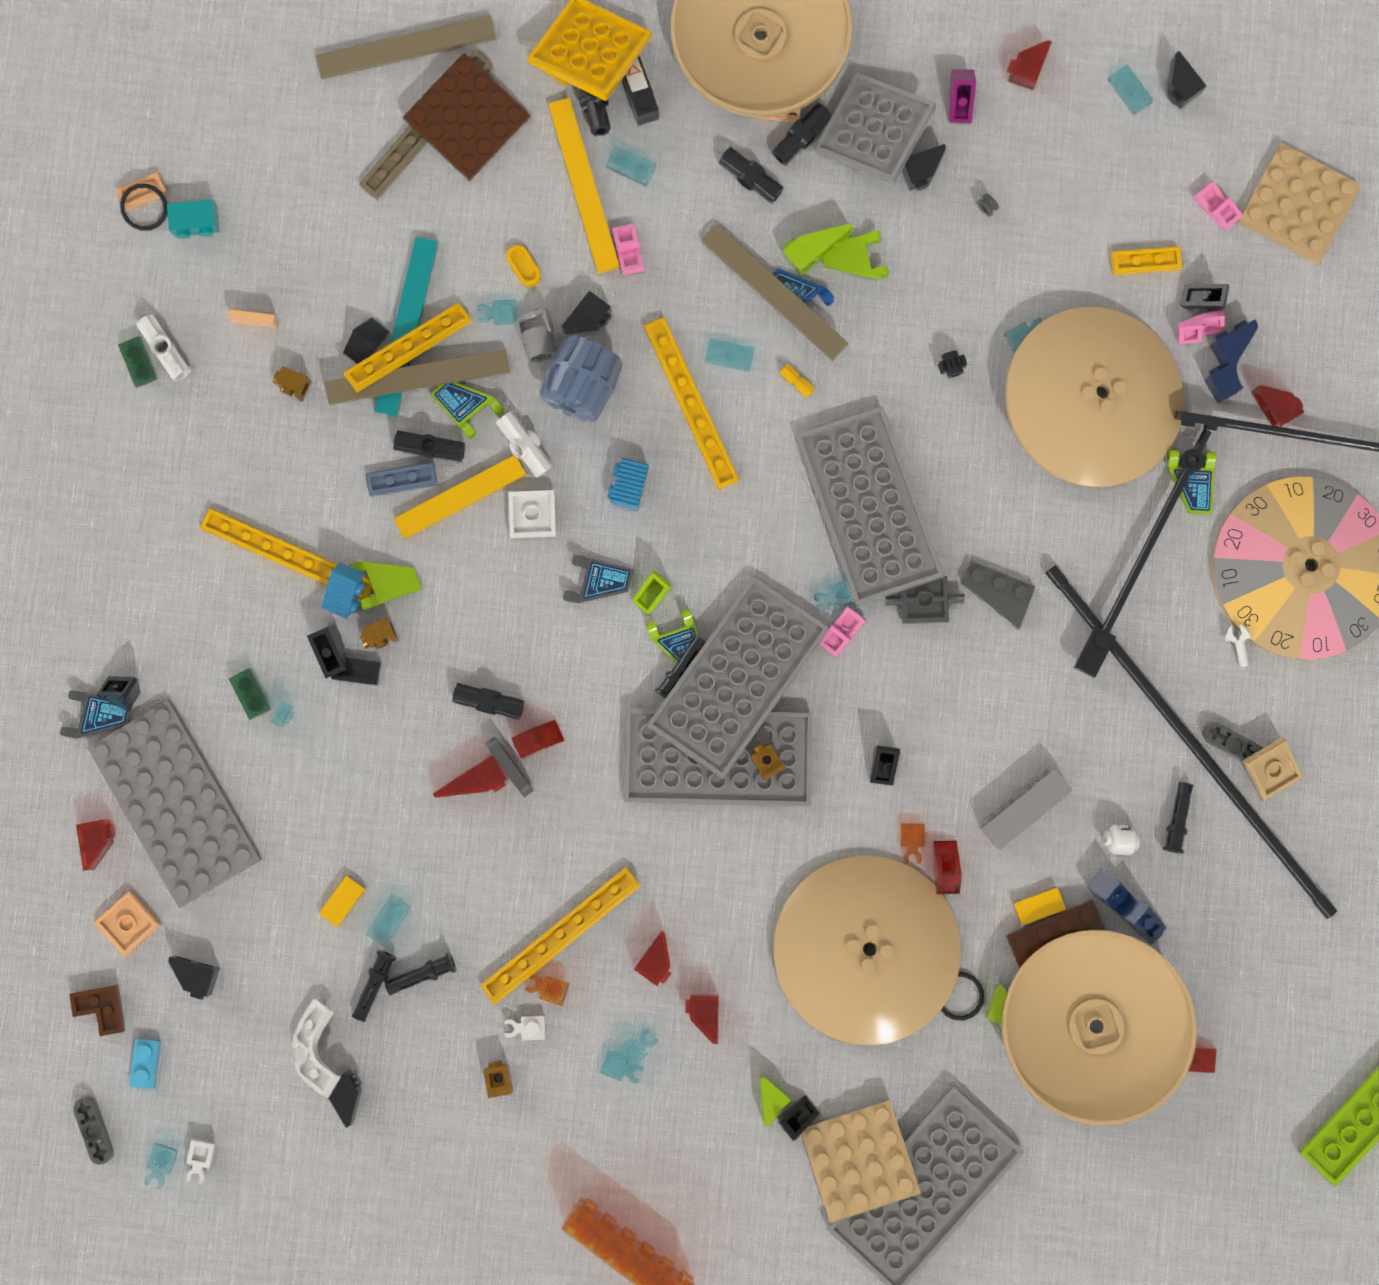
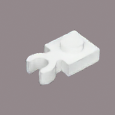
(530, 1027)
(200, 1156)

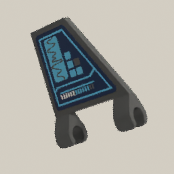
(600, 580)
(96, 716)

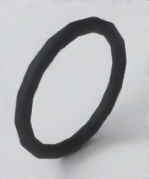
(157, 191)
(975, 1011)

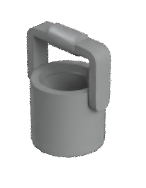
(537, 340)

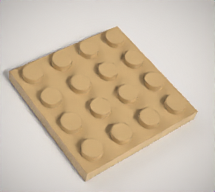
(1299, 203)
(860, 1161)

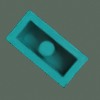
(193, 218)

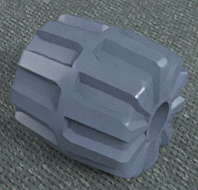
(581, 378)

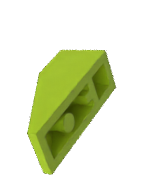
(813, 247)

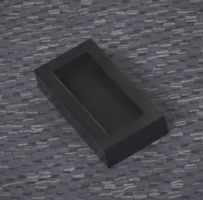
(360, 672)

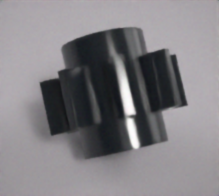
(952, 364)

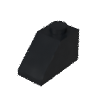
(1183, 82)
(922, 167)
(588, 315)
(329, 650)
(194, 976)
(346, 1097)

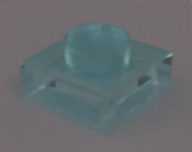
(283, 714)

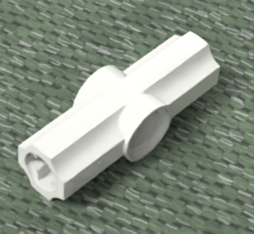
(170, 358)
(524, 444)

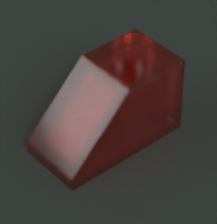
(1028, 65)
(1277, 405)
(537, 739)
(94, 841)
(946, 867)
(656, 961)
(704, 1014)

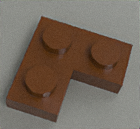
(105, 1004)

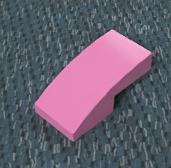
(1216, 205)
(628, 249)
(1204, 324)
(842, 631)

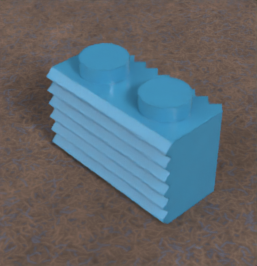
(628, 484)
(343, 590)

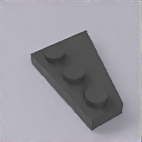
(1001, 592)

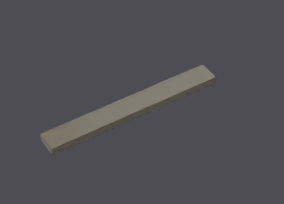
(405, 47)
(403, 151)
(775, 292)
(422, 376)

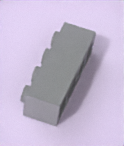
(1026, 808)

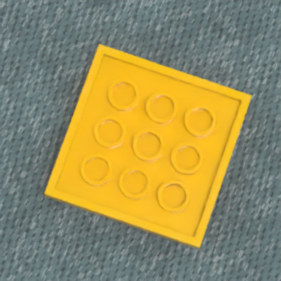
(590, 48)

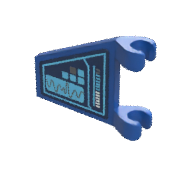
(803, 288)

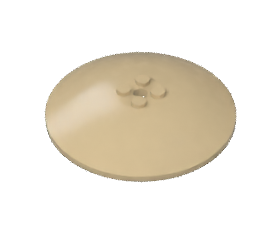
(1057, 405)
(823, 956)

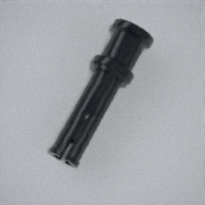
(685, 660)
(1177, 829)
(431, 970)
(361, 1011)

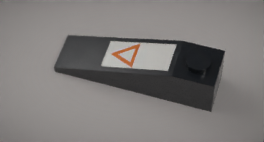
(640, 94)

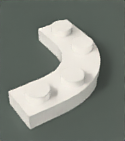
(305, 1042)

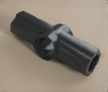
(596, 113)
(801, 134)
(751, 175)
(415, 443)
(488, 701)

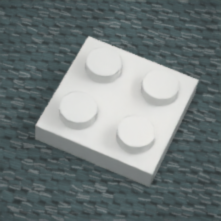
(532, 514)

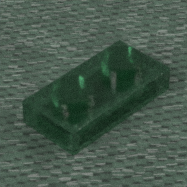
(137, 361)
(250, 694)

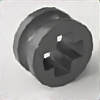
(987, 205)

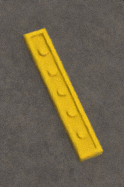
(407, 347)
(459, 497)

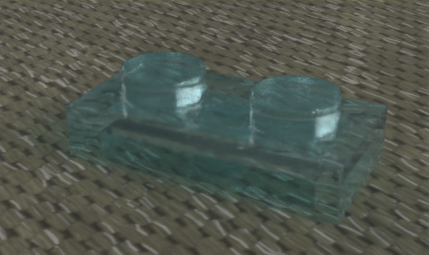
(1130, 89)
(631, 165)
(729, 355)
(388, 920)

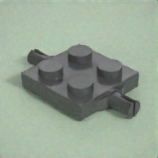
(925, 602)

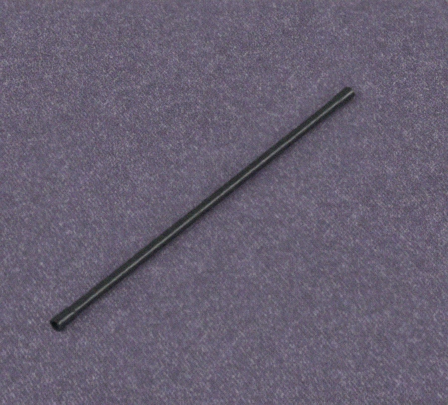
(1318, 898)

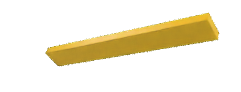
(583, 185)
(691, 403)
(272, 548)
(560, 935)

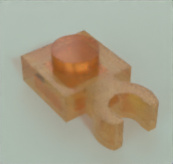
(912, 837)
(551, 989)

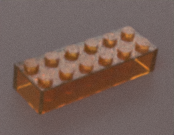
(620, 1247)

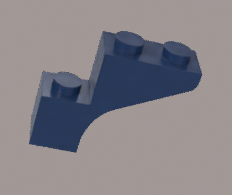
(1228, 349)
(1127, 906)

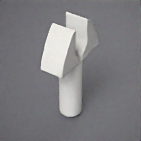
(1240, 643)

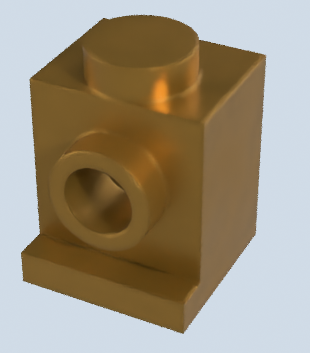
(292, 382)
(378, 634)
(766, 770)
(494, 1087)

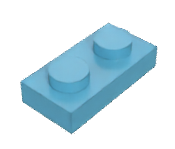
(145, 1063)

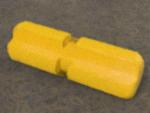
(801, 384)

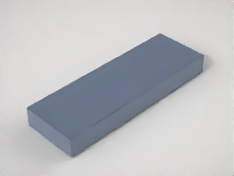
(401, 479)

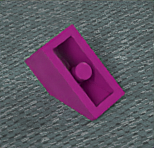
(961, 95)

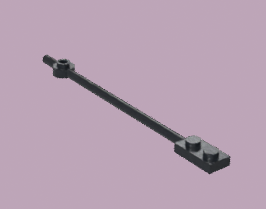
(1213, 422)
(1100, 639)

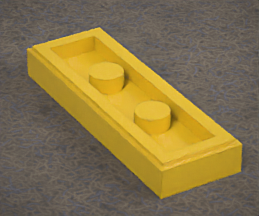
(1146, 260)

